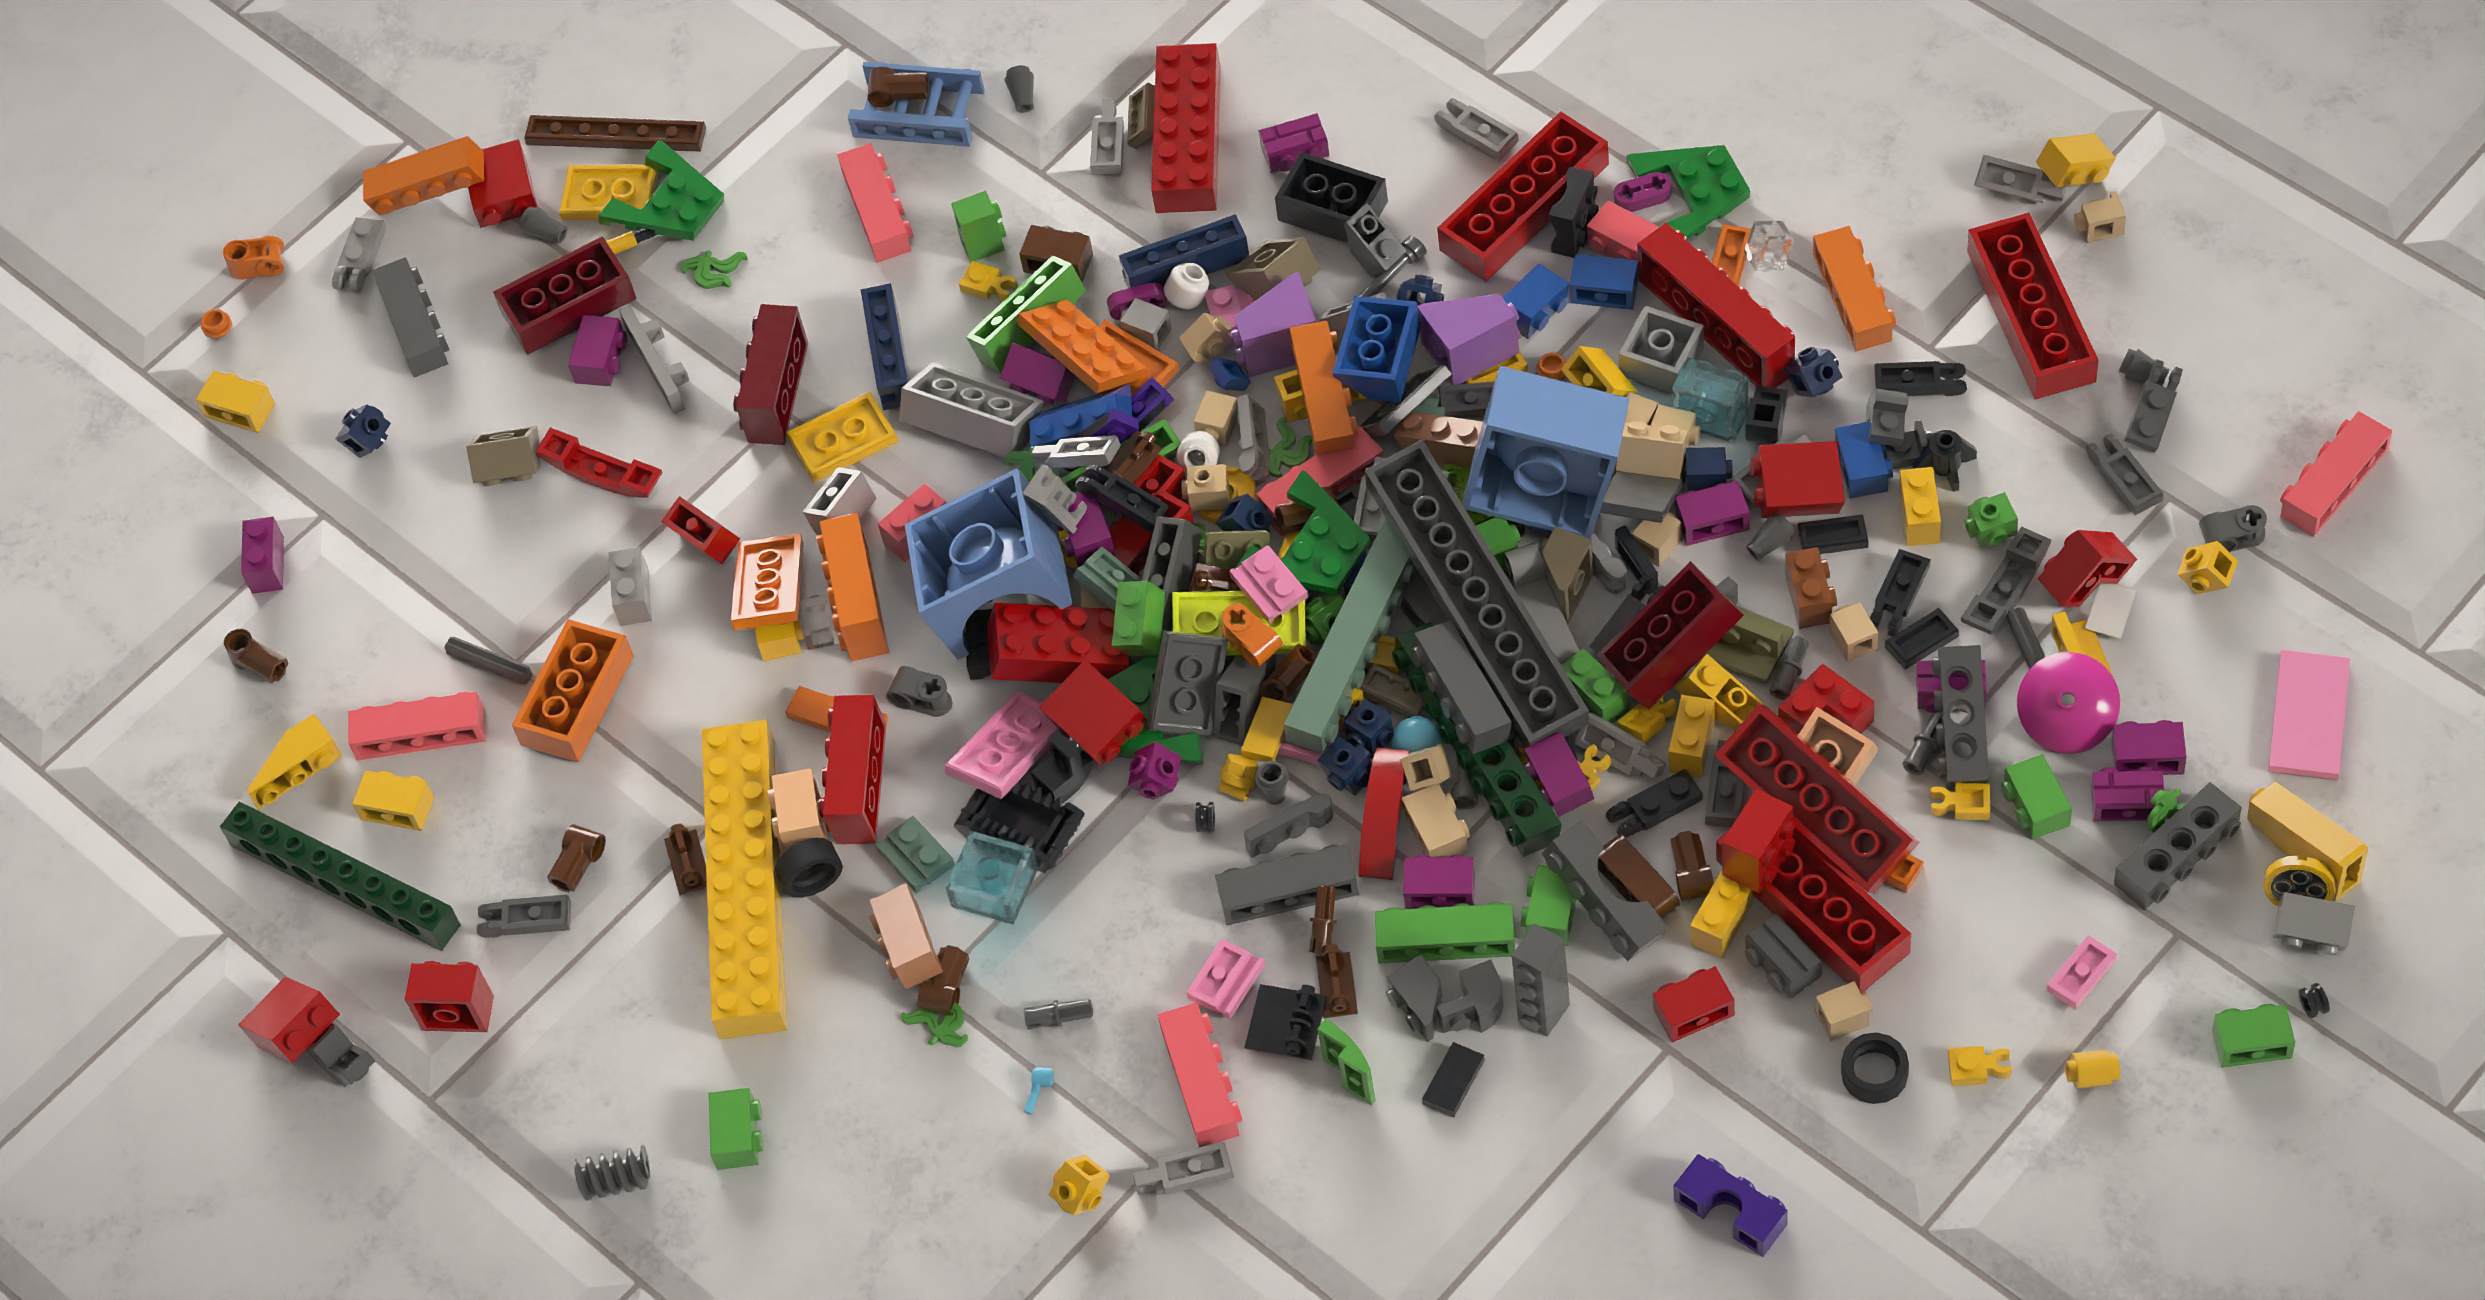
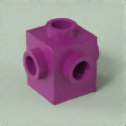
(1154, 771)

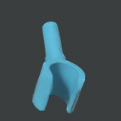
(1040, 1078)

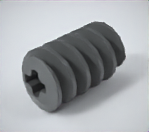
(613, 1174)

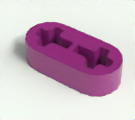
(1643, 192)
(1150, 293)

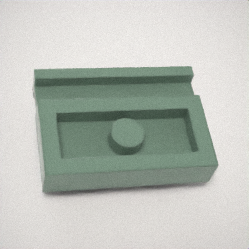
(1101, 576)
(915, 854)

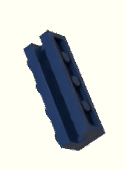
(1209, 246)
(885, 343)

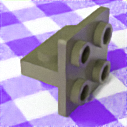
(1228, 547)
(1752, 646)

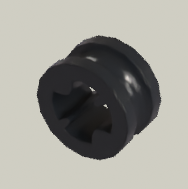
(1205, 816)
(2314, 1000)

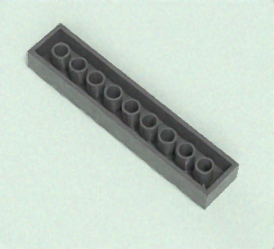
(1476, 595)

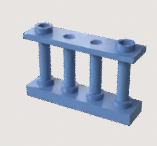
(924, 127)

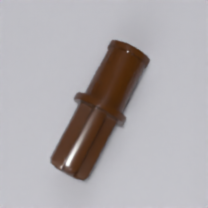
(1323, 919)

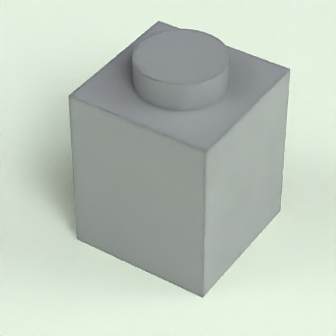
(1146, 322)

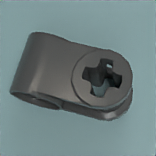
(2233, 529)
(919, 692)

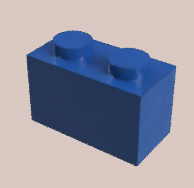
(1604, 281)
(1537, 299)
(1862, 461)

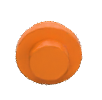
(216, 323)
(1550, 366)

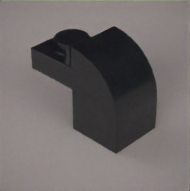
(1766, 415)
(1065, 768)

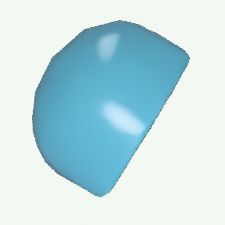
(1416, 734)

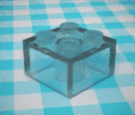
(1715, 396)
(992, 877)

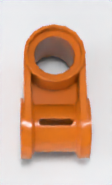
(253, 259)
(1252, 639)

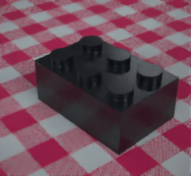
(1326, 195)

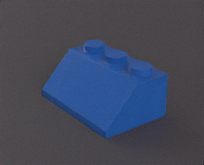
(1378, 347)
(1074, 417)

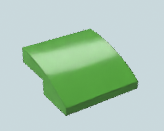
(1344, 1055)

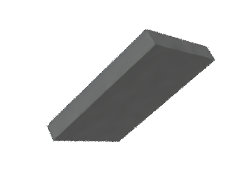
(1414, 393)
(1641, 496)
(1186, 683)

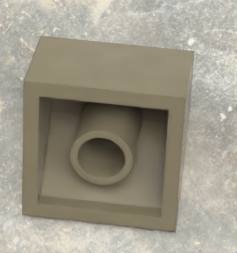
(1272, 264)
(504, 455)
(1567, 568)

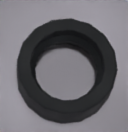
(800, 856)
(1881, 1044)

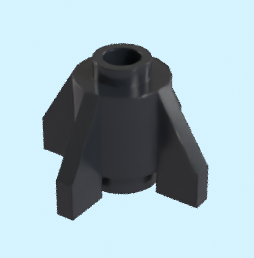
(1946, 454)

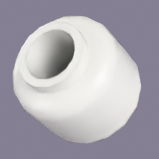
(1186, 286)
(1204, 444)

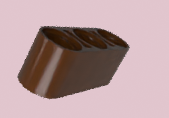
(1635, 876)

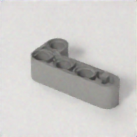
(1527, 575)

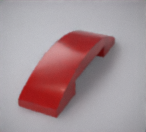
(597, 468)
(1382, 814)

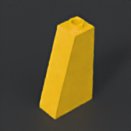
(2307, 833)

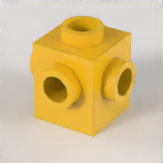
(2207, 567)
(1079, 1185)

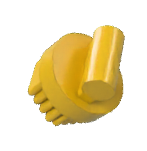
(1238, 776)

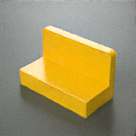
(2076, 638)

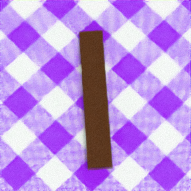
(614, 132)

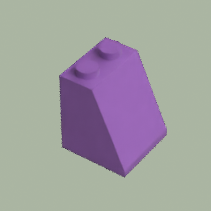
(1265, 325)
(1469, 334)

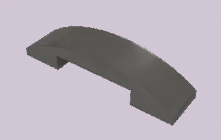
(2008, 582)

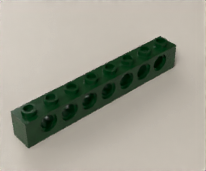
(1508, 772)
(340, 876)

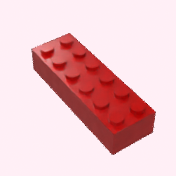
(1186, 128)
(1519, 196)
(1707, 295)
(2032, 306)
(1824, 801)
(1833, 914)

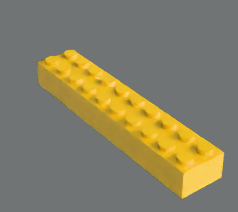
(742, 881)

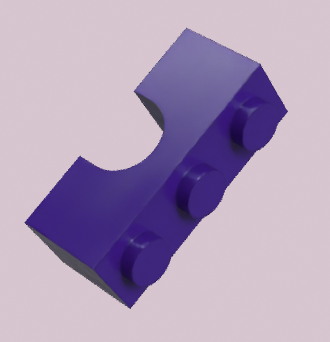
(1709, 1184)

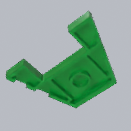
(1704, 179)
(677, 207)
(1326, 545)
(1137, 685)

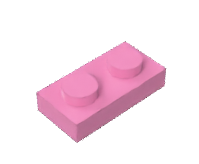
(2081, 972)

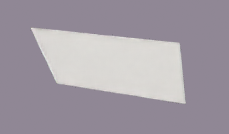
(2110, 609)

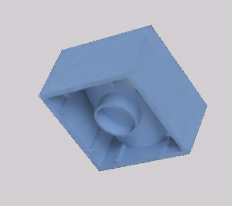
(1545, 452)
(982, 550)

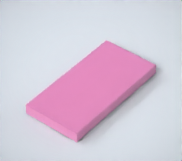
(2309, 715)
(1004, 747)

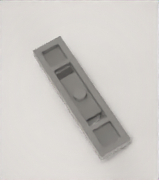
(643, 337)

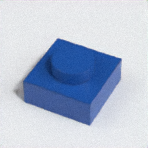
(1229, 374)

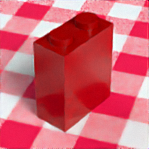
(506, 185)
(1798, 479)
(1093, 713)
(288, 1019)

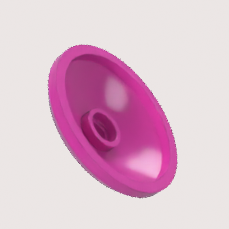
(2074, 726)

